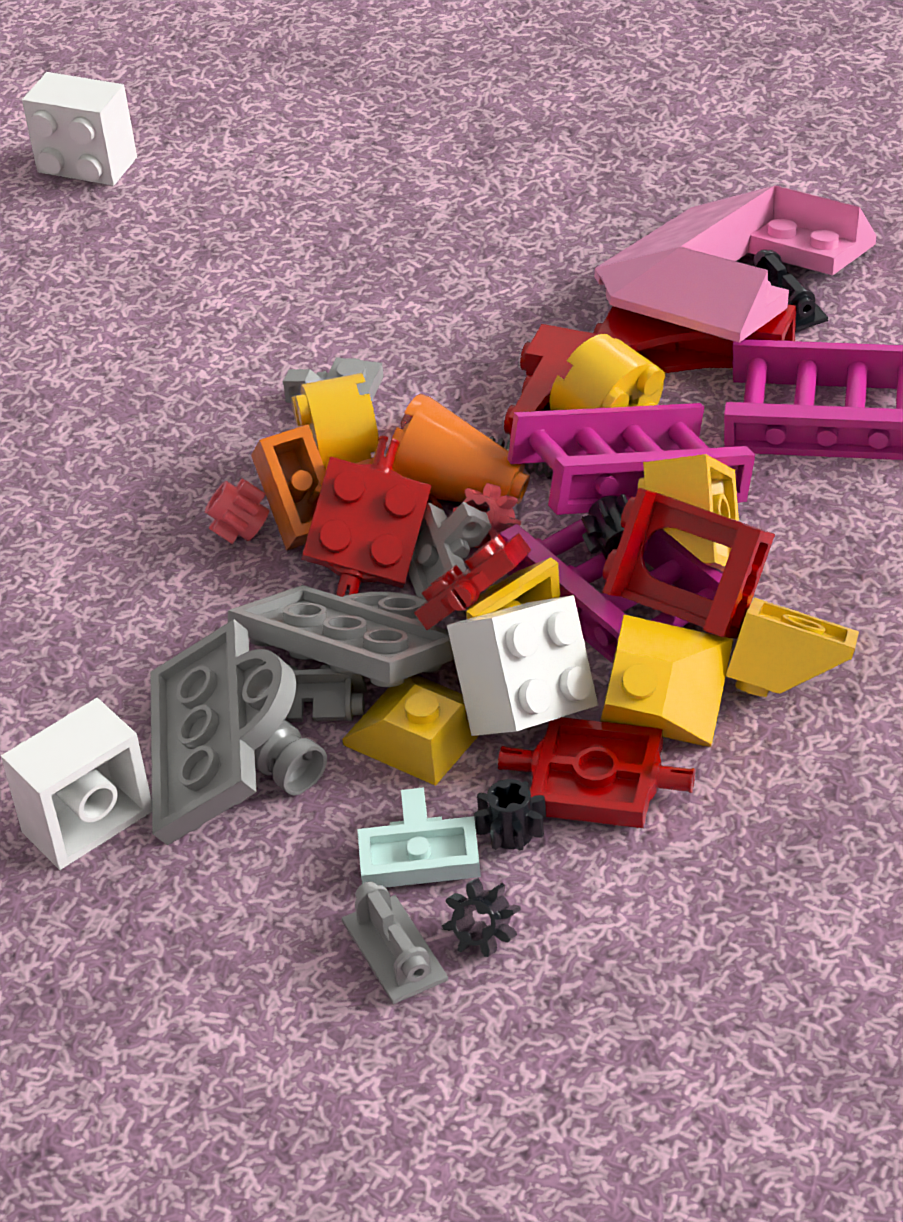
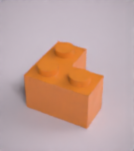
(292, 480)

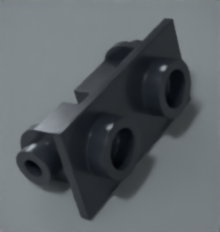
(807, 311)

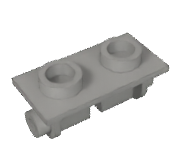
(333, 694)
(392, 944)

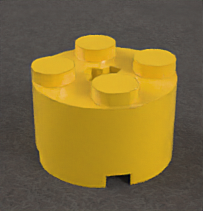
(607, 376)
(338, 418)

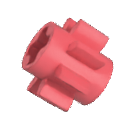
(237, 511)
(501, 511)

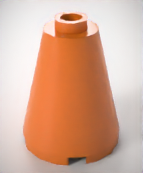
(453, 454)

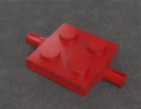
(366, 521)
(462, 589)
(597, 770)

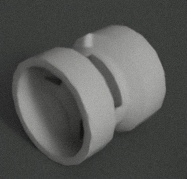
(291, 760)

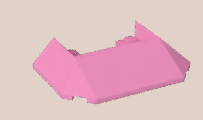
(690, 266)

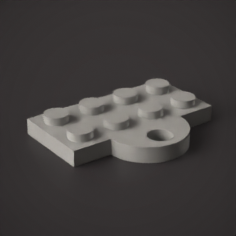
(352, 633)
(206, 722)

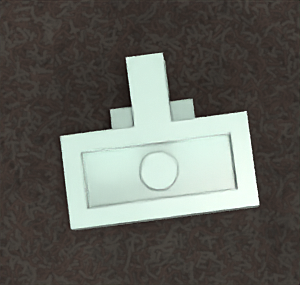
(418, 847)

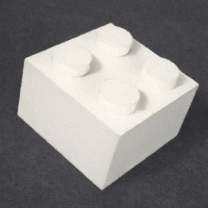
(80, 128)
(522, 666)
(78, 783)

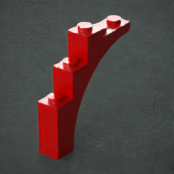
(661, 342)

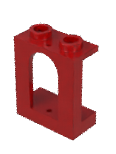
(630, 579)

